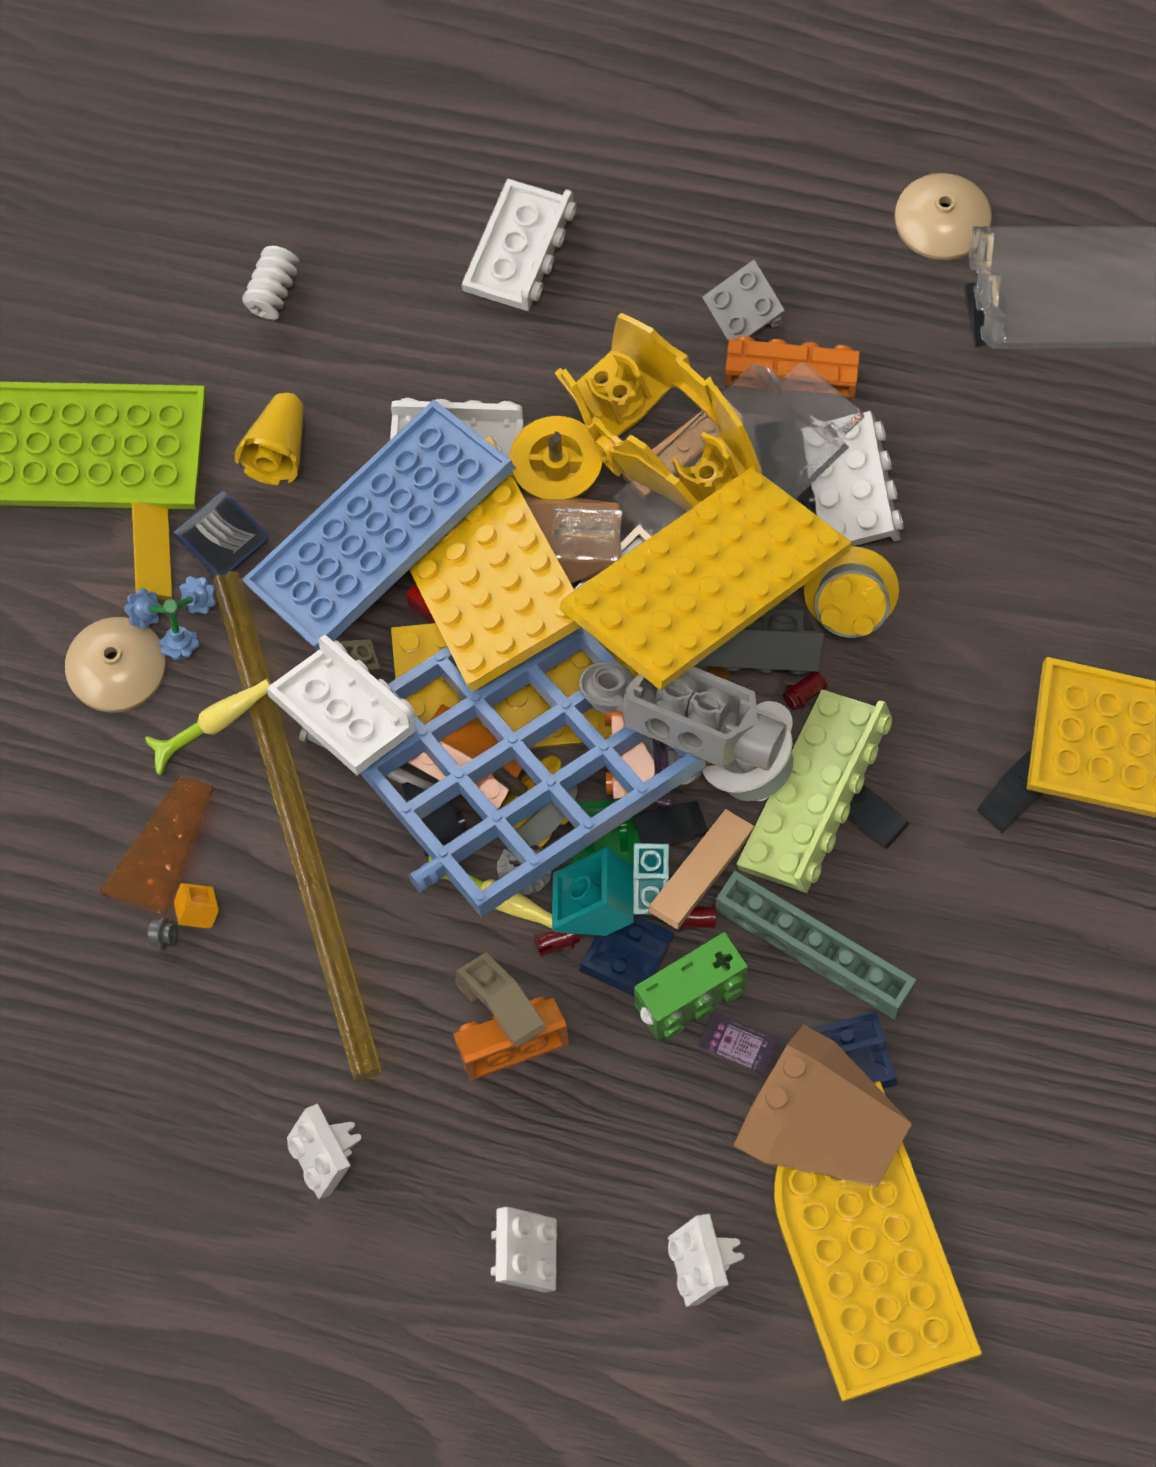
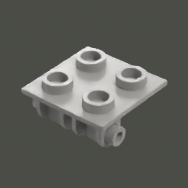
(744, 303)

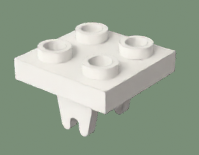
(321, 1149)
(525, 1249)
(701, 1259)

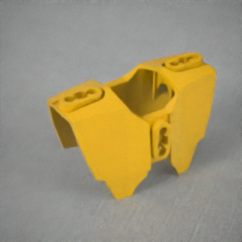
(642, 372)

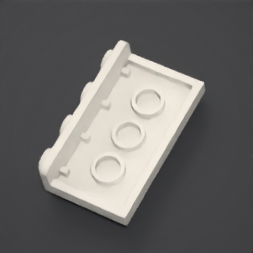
(519, 244)
(499, 420)
(856, 488)
(344, 706)

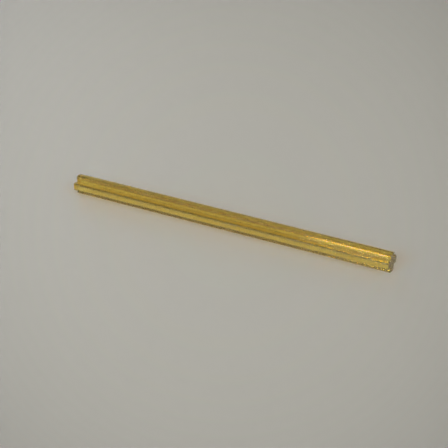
(298, 833)

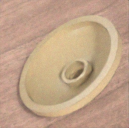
(940, 230)
(116, 682)

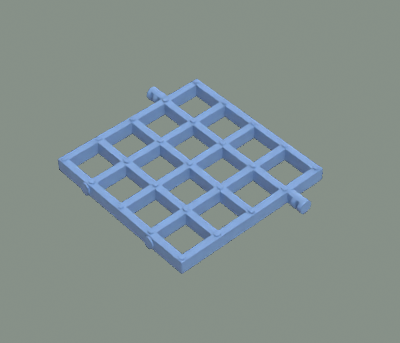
(514, 746)

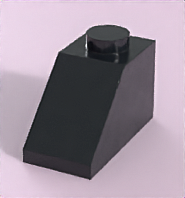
(1009, 796)
(442, 822)

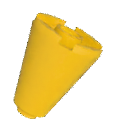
(274, 442)

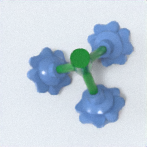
(178, 641)

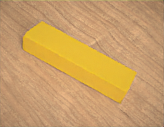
(152, 549)

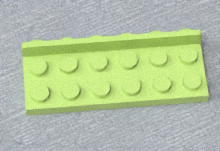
(808, 809)

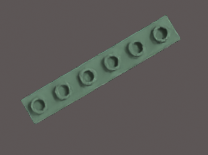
(815, 945)

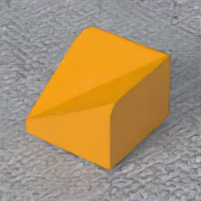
(196, 905)

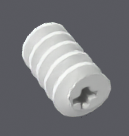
(270, 282)

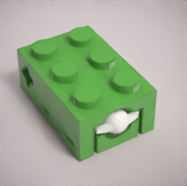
(691, 987)

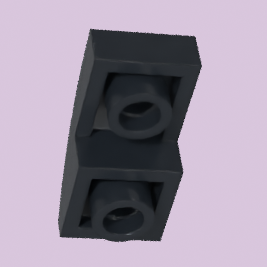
(876, 817)
(671, 824)

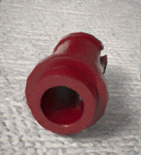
(804, 690)
(700, 918)
(553, 941)

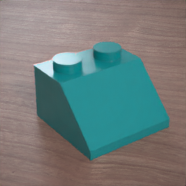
(593, 895)

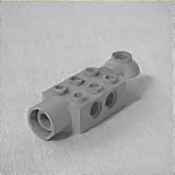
(691, 714)

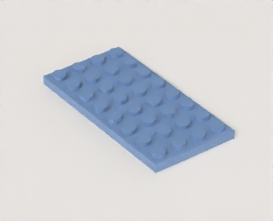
(378, 524)

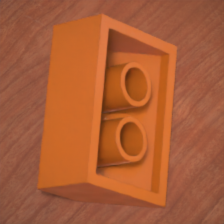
(463, 747)
(488, 1050)

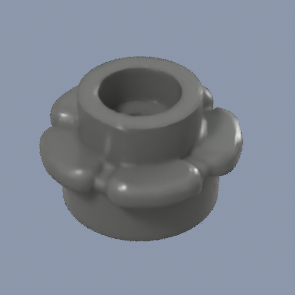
(162, 932)

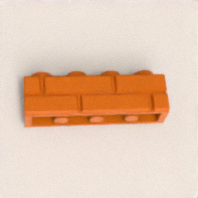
(834, 365)

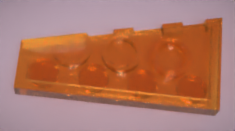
(160, 852)

